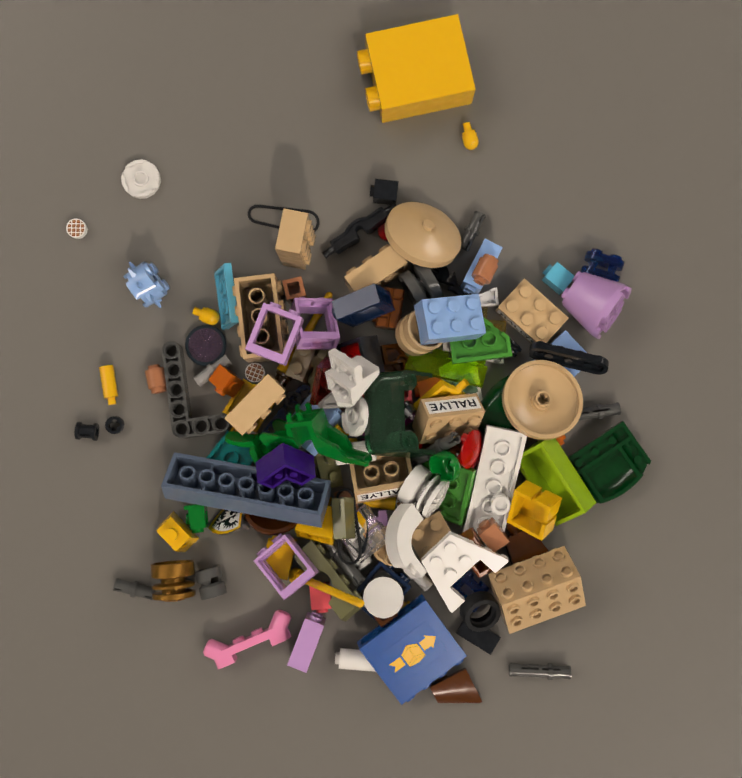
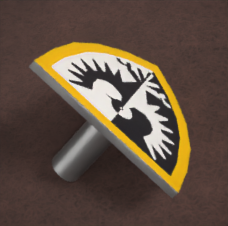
(228, 522)

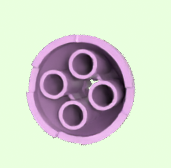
(595, 301)

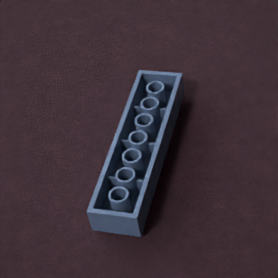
(236, 489)

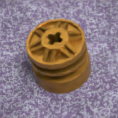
(173, 580)

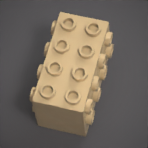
(250, 296)
(537, 589)

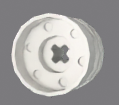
(420, 489)

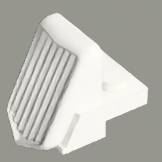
(349, 377)

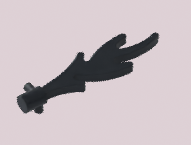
(444, 277)

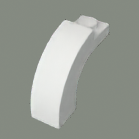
(399, 538)

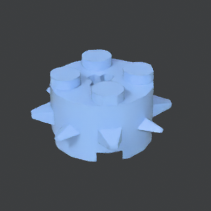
(146, 283)

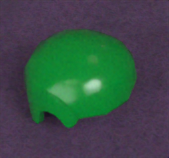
(445, 465)

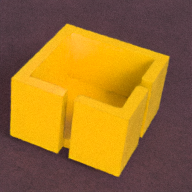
(534, 510)

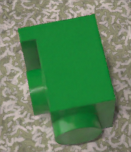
(197, 517)

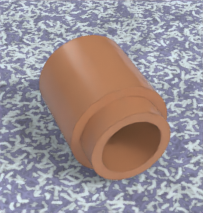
(485, 269)
(156, 379)

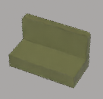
(343, 518)

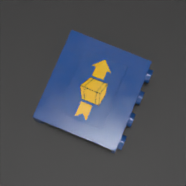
(411, 650)

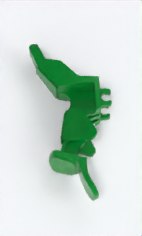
(298, 429)

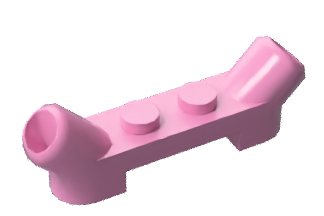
(226, 654)

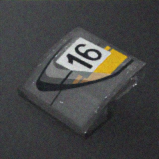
(371, 534)

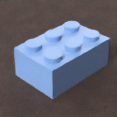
(449, 319)

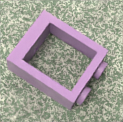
(317, 339)
(269, 354)
(264, 553)
(307, 641)

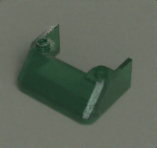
(386, 420)

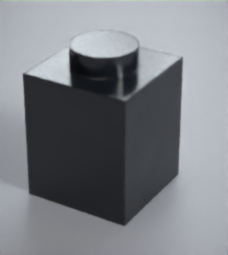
(384, 191)

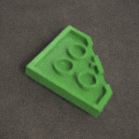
(487, 347)
(457, 497)

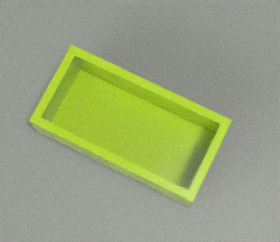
(552, 470)

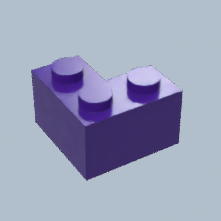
(285, 464)

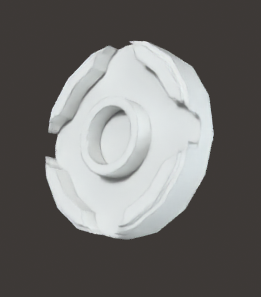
(141, 179)
(355, 418)
(383, 597)

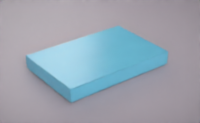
(225, 297)

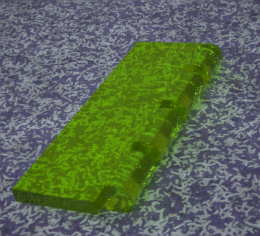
(442, 367)

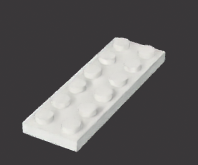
(495, 474)

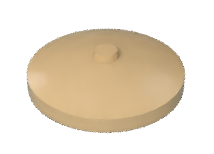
(422, 234)
(542, 400)

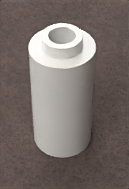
(352, 660)

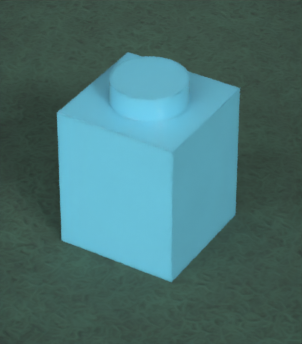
(557, 277)

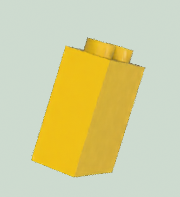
(417, 69)

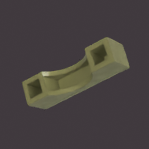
(316, 554)

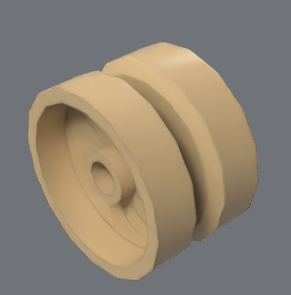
(408, 336)

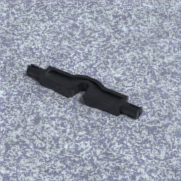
(350, 236)

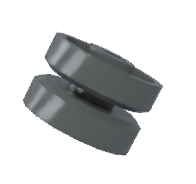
(421, 285)

